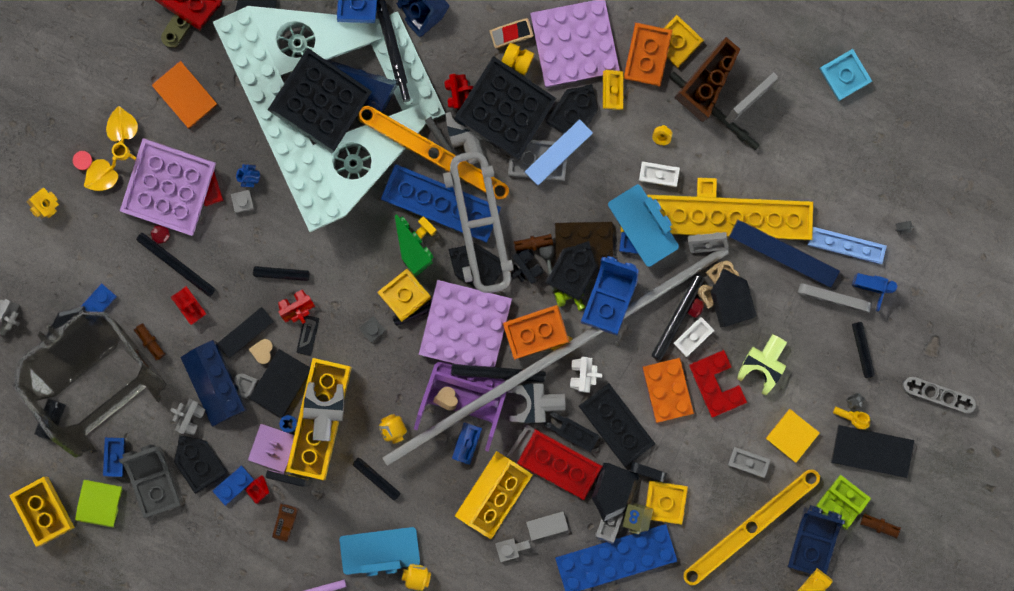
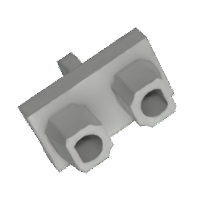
(8, 315)
(191, 408)

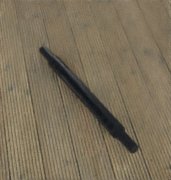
(392, 48)

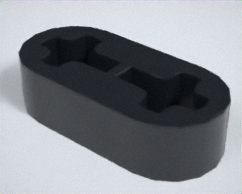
(648, 472)

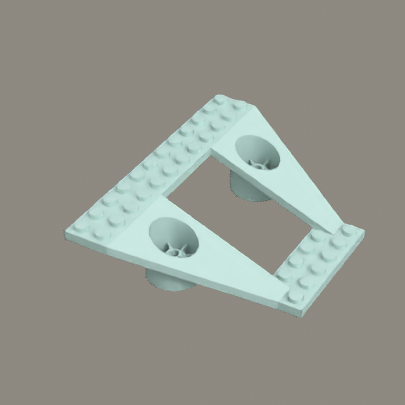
(253, 46)

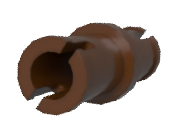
(533, 243)
(149, 342)
(880, 525)

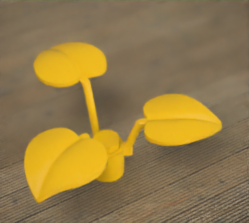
(119, 127)

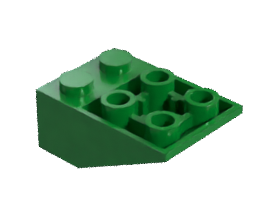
(413, 255)

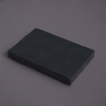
(280, 383)

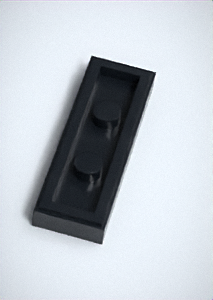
(245, 332)

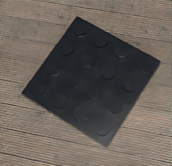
(319, 100)
(505, 108)

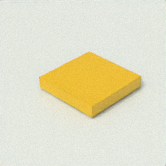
(683, 41)
(404, 295)
(792, 435)
(667, 501)

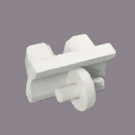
(588, 374)

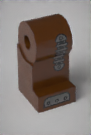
(285, 522)

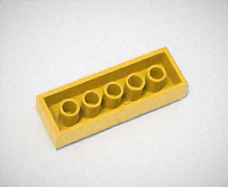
(312, 456)

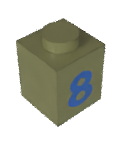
(637, 518)

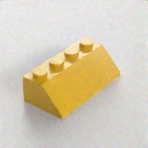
(493, 495)

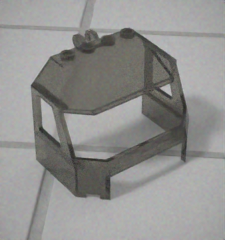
(68, 356)

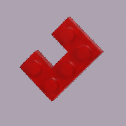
(715, 400)

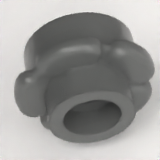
(904, 227)
(855, 401)

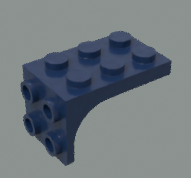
(815, 540)

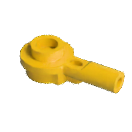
(859, 419)

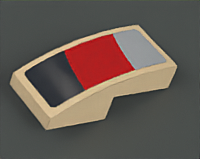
(511, 32)

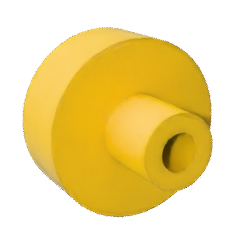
(662, 135)

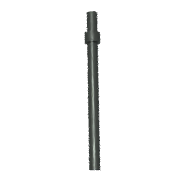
(741, 134)

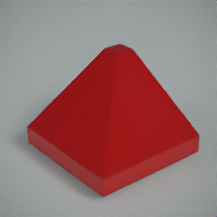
(257, 489)

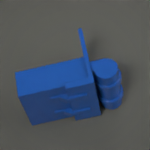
(874, 284)

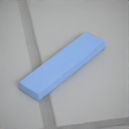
(558, 152)
(847, 245)

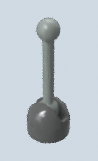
(548, 253)

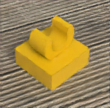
(426, 227)

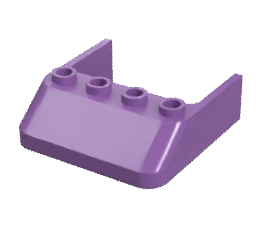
(466, 391)

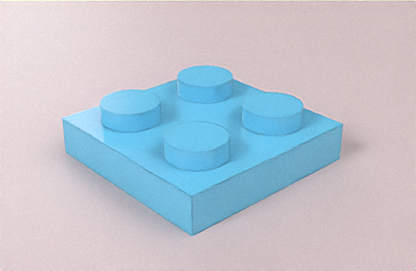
(845, 75)

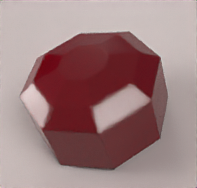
(160, 234)
(696, 308)

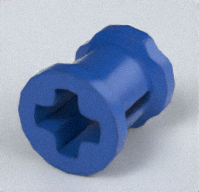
(282, 423)

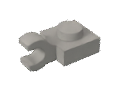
(509, 549)

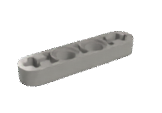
(834, 298)
(938, 396)

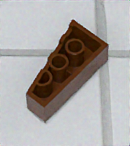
(705, 84)

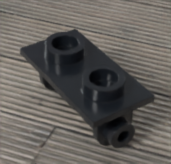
(54, 411)

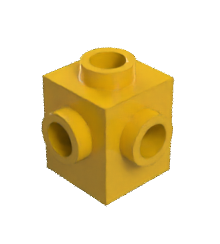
(37, 207)

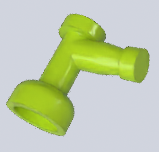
(562, 298)

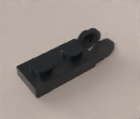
(574, 432)

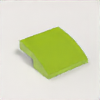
(844, 499)
(98, 503)

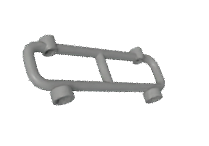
(471, 272)

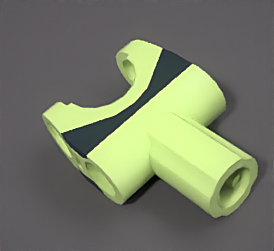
(765, 362)

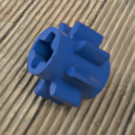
(248, 175)

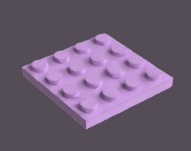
(574, 42)
(168, 186)
(464, 325)

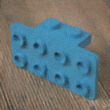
(644, 224)
(379, 551)

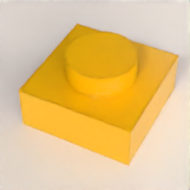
(706, 187)

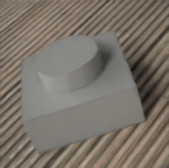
(242, 201)

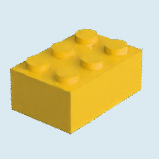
(41, 511)

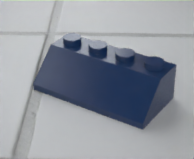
(213, 383)

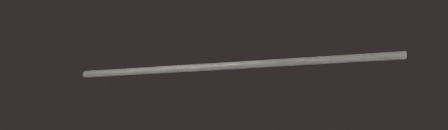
(548, 360)

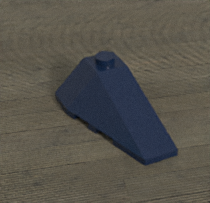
(423, 14)

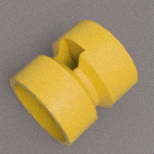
(518, 59)

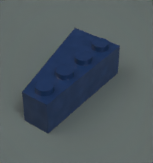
(381, 87)

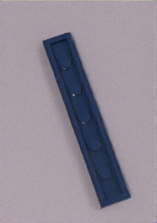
(784, 253)

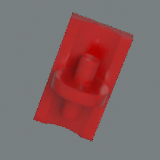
(459, 88)
(188, 305)
(296, 310)

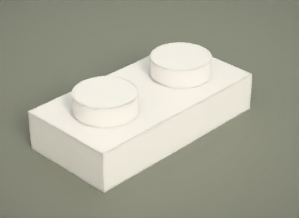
(659, 174)
(693, 336)

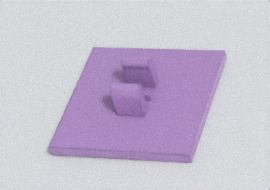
(271, 448)

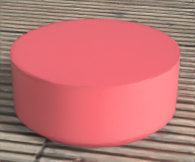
(82, 160)

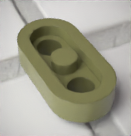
(175, 29)

